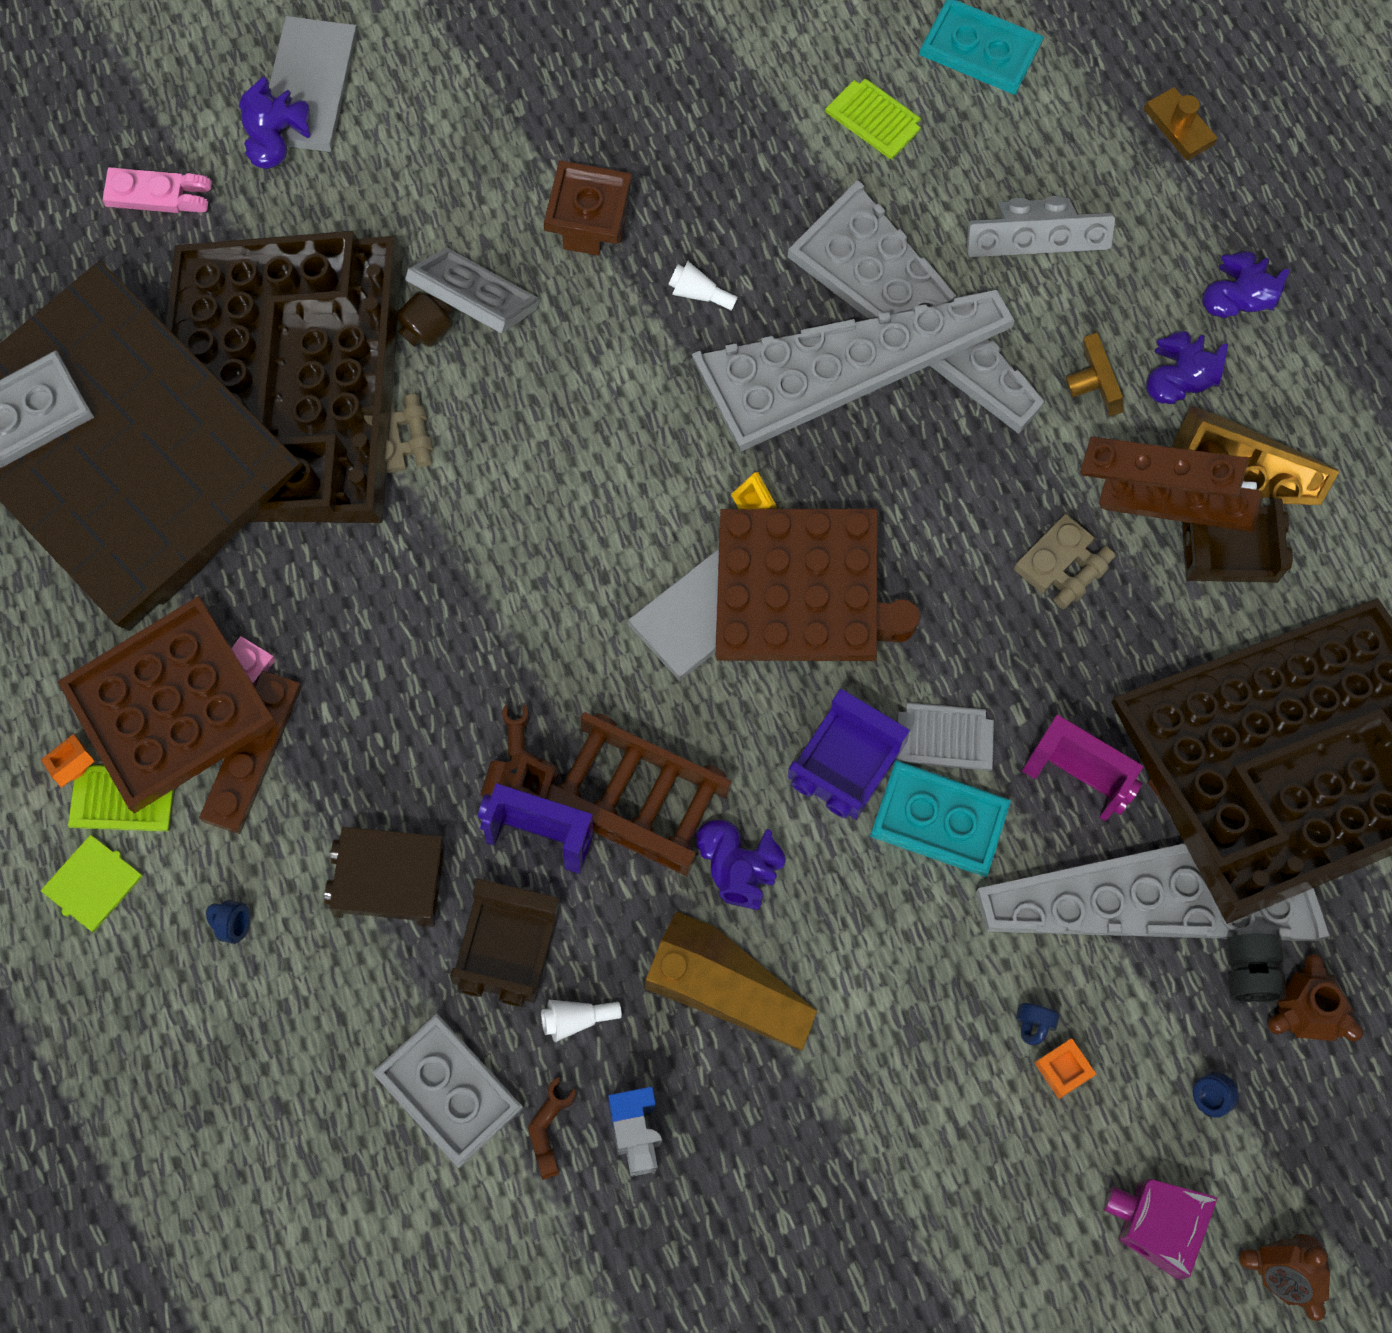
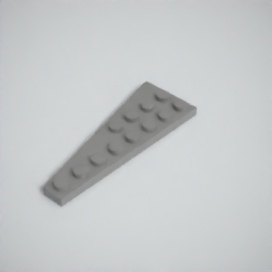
(878, 272)
(801, 376)
(1137, 896)

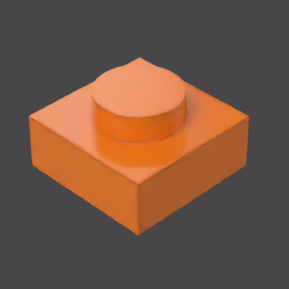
(68, 761)
(1065, 1068)

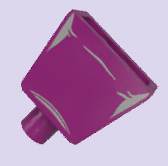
(1163, 1223)

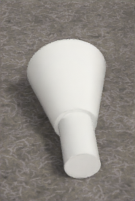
(693, 284)
(567, 1017)

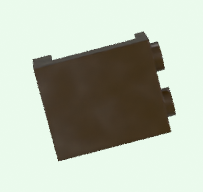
(1239, 555)
(386, 875)
(505, 943)

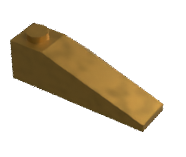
(1272, 465)
(719, 978)

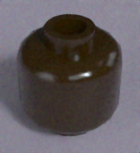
(424, 319)

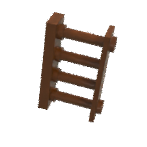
(1173, 483)
(638, 833)

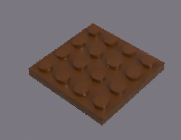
(797, 585)
(166, 704)

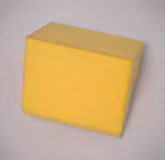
(753, 494)

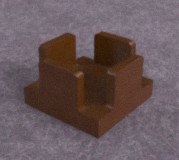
(588, 206)

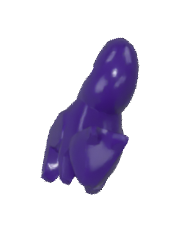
(265, 118)
(1250, 292)
(1193, 370)
(738, 869)

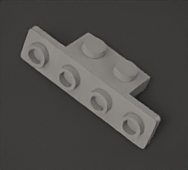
(1039, 227)

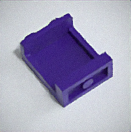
(848, 756)
(538, 817)

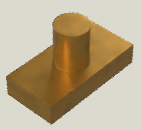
(1180, 123)
(1098, 376)

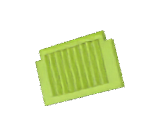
(875, 117)
(100, 806)

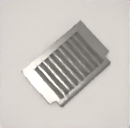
(947, 736)

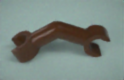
(516, 737)
(538, 1127)

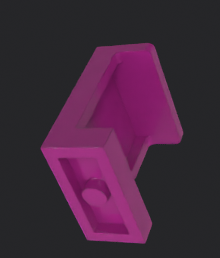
(1088, 761)

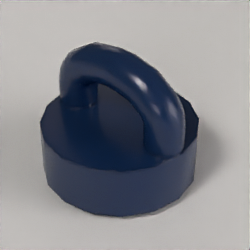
(229, 920)
(1039, 1017)
(1215, 1094)

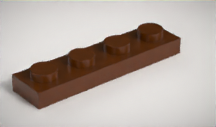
(246, 767)

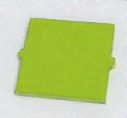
(91, 883)

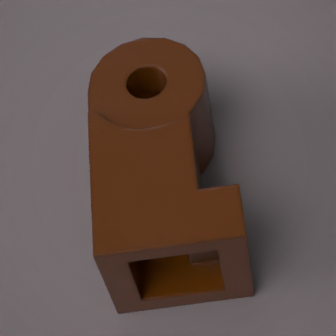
(896, 621)
(519, 775)

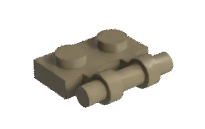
(420, 443)
(1055, 553)

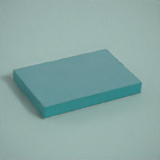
(981, 45)
(940, 818)

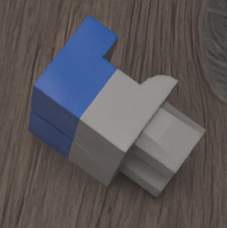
(630, 1130)

